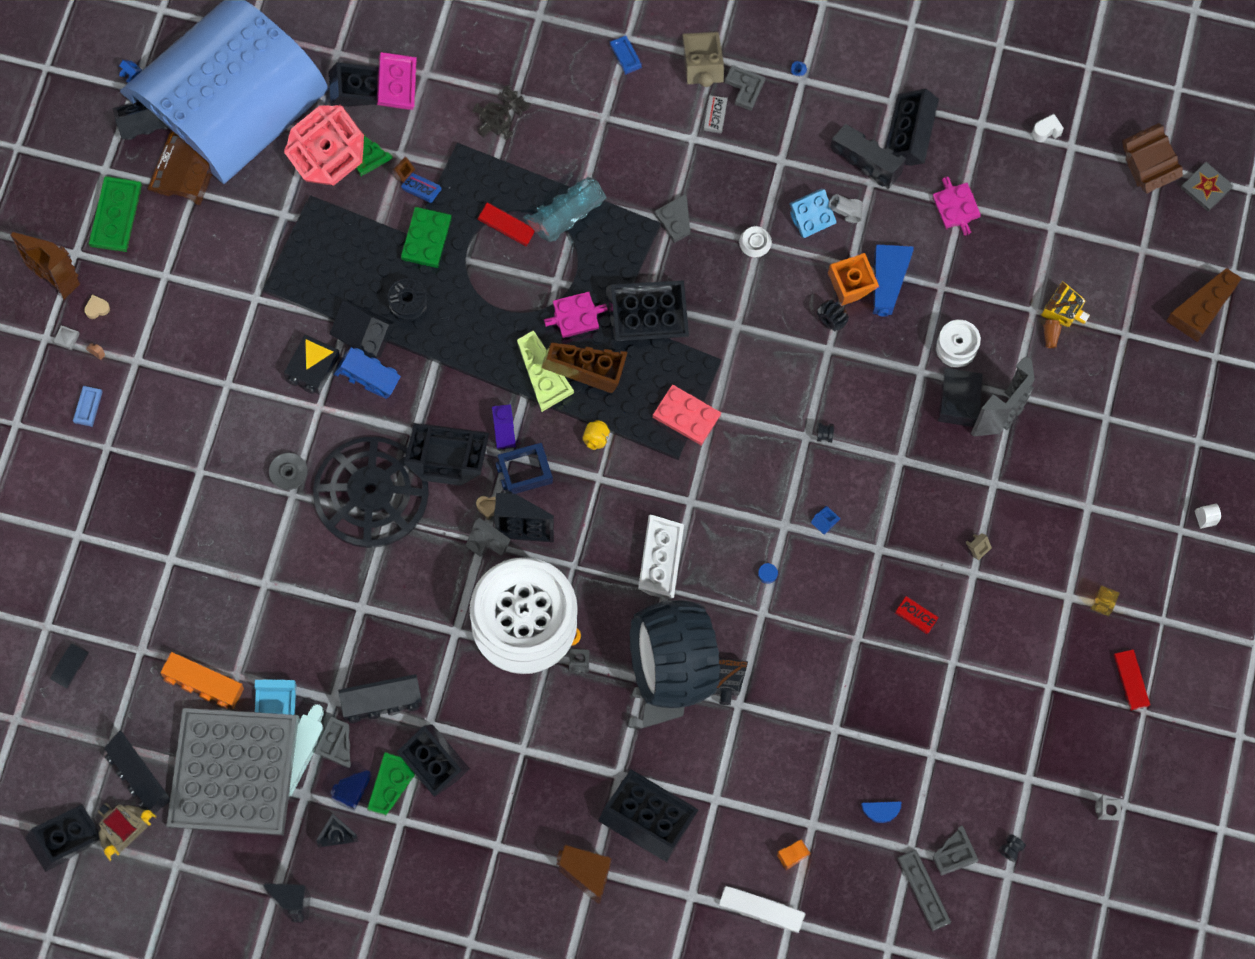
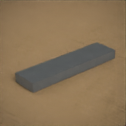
(924, 890)

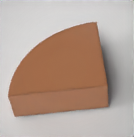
(96, 350)

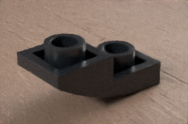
(69, 665)

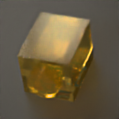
(1105, 600)

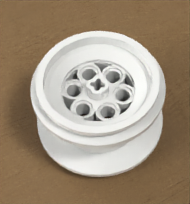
(543, 644)

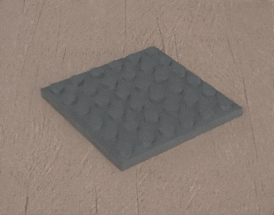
(233, 771)

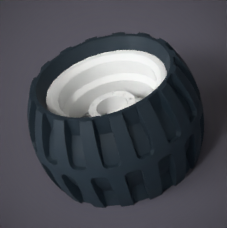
(674, 654)

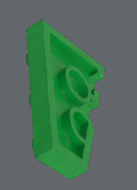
(390, 783)

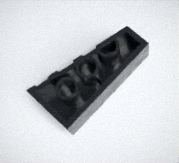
(868, 156)

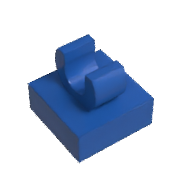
(130, 68)

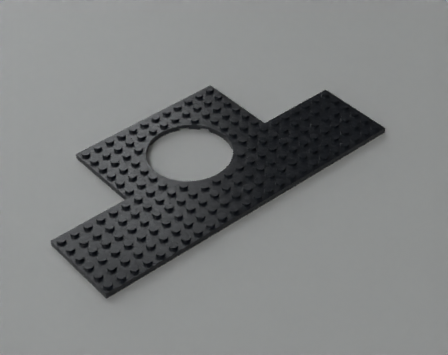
(358, 260)

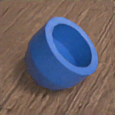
(798, 66)

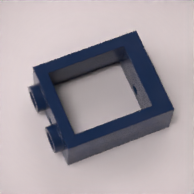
(529, 484)

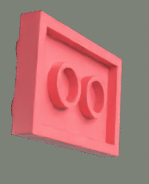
(687, 415)

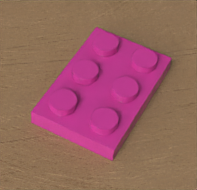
(396, 81)

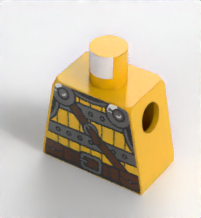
(1065, 306)

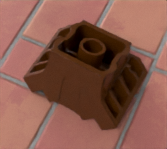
(1151, 158)

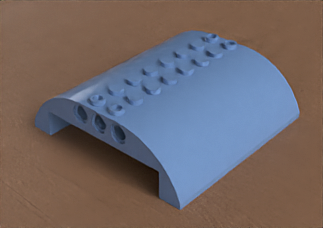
(229, 85)

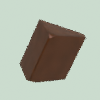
(403, 170)

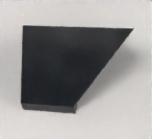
(336, 833)

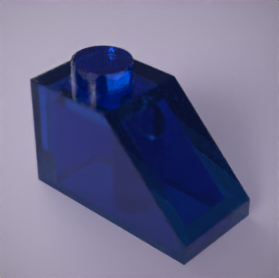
(350, 790)

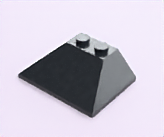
(446, 454)

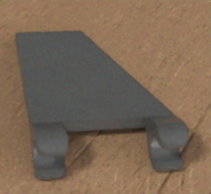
(653, 714)

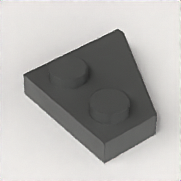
(675, 218)
(335, 743)
(955, 853)

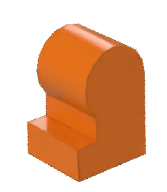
(793, 854)

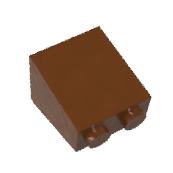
(585, 870)

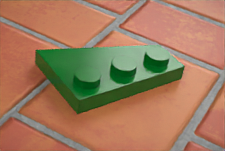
(372, 157)

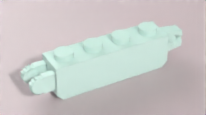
(307, 739)

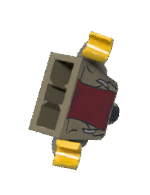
(121, 827)

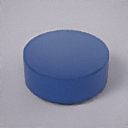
(768, 573)

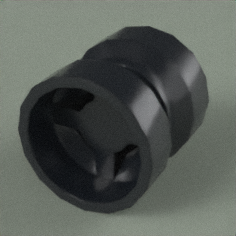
(1011, 848)

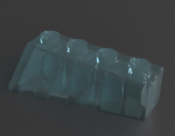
(566, 209)

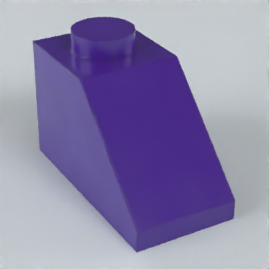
(503, 427)

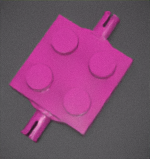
(956, 205)
(575, 314)

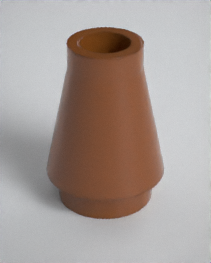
(1052, 331)

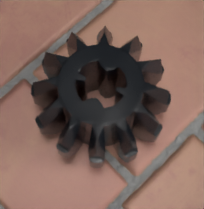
(832, 315)

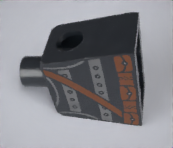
(730, 679)

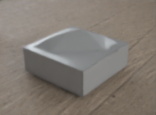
(66, 337)

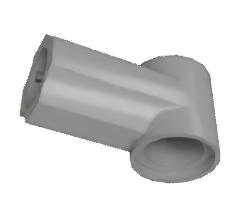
(849, 208)

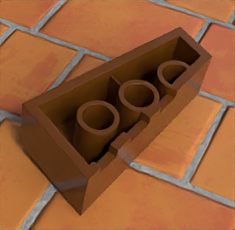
(1201, 308)
(586, 365)

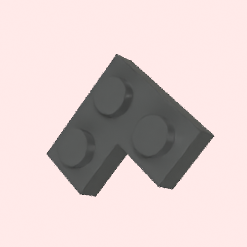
(748, 83)
(486, 535)

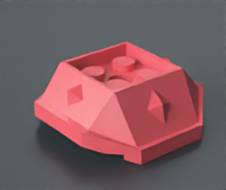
(312, 135)

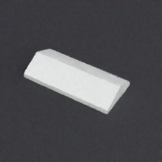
(660, 557)

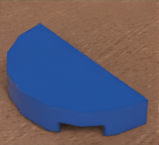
(881, 811)

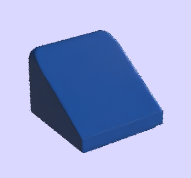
(825, 520)

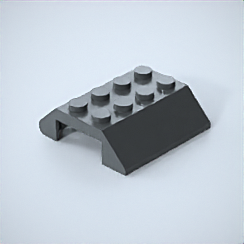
(996, 414)

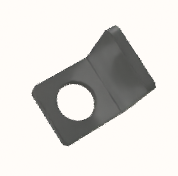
(579, 667)

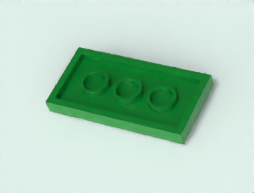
(115, 214)

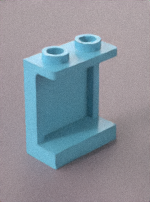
(275, 696)

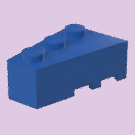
(367, 372)

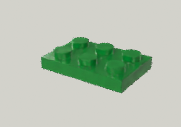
(426, 237)

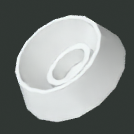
(755, 241)

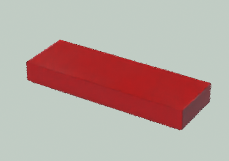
(506, 224)
(1132, 680)

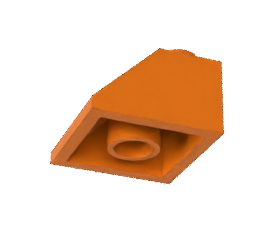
(852, 278)

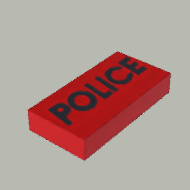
(916, 615)

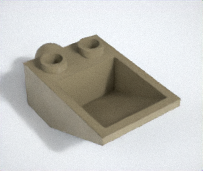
(703, 58)

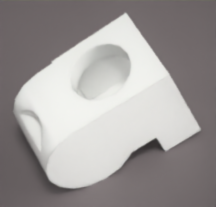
(1047, 127)
(1208, 515)

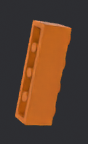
(202, 681)

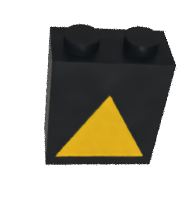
(311, 365)

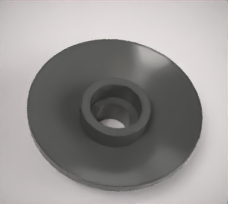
(283, 464)

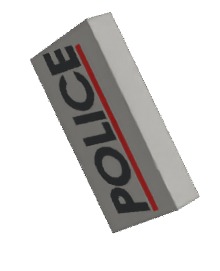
(715, 114)

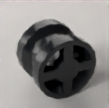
(825, 432)

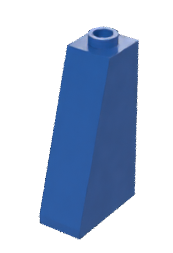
(889, 269)

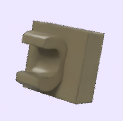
(979, 546)

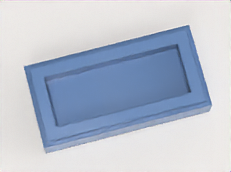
(87, 406)

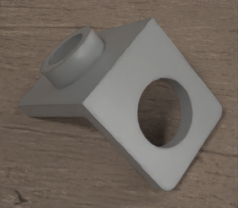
(1100, 808)

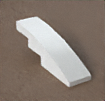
(762, 909)

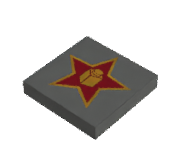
(1207, 186)

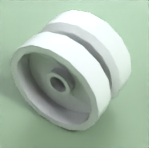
(958, 343)

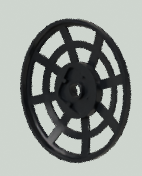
(365, 501)

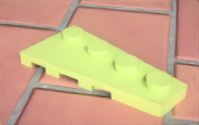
(547, 385)

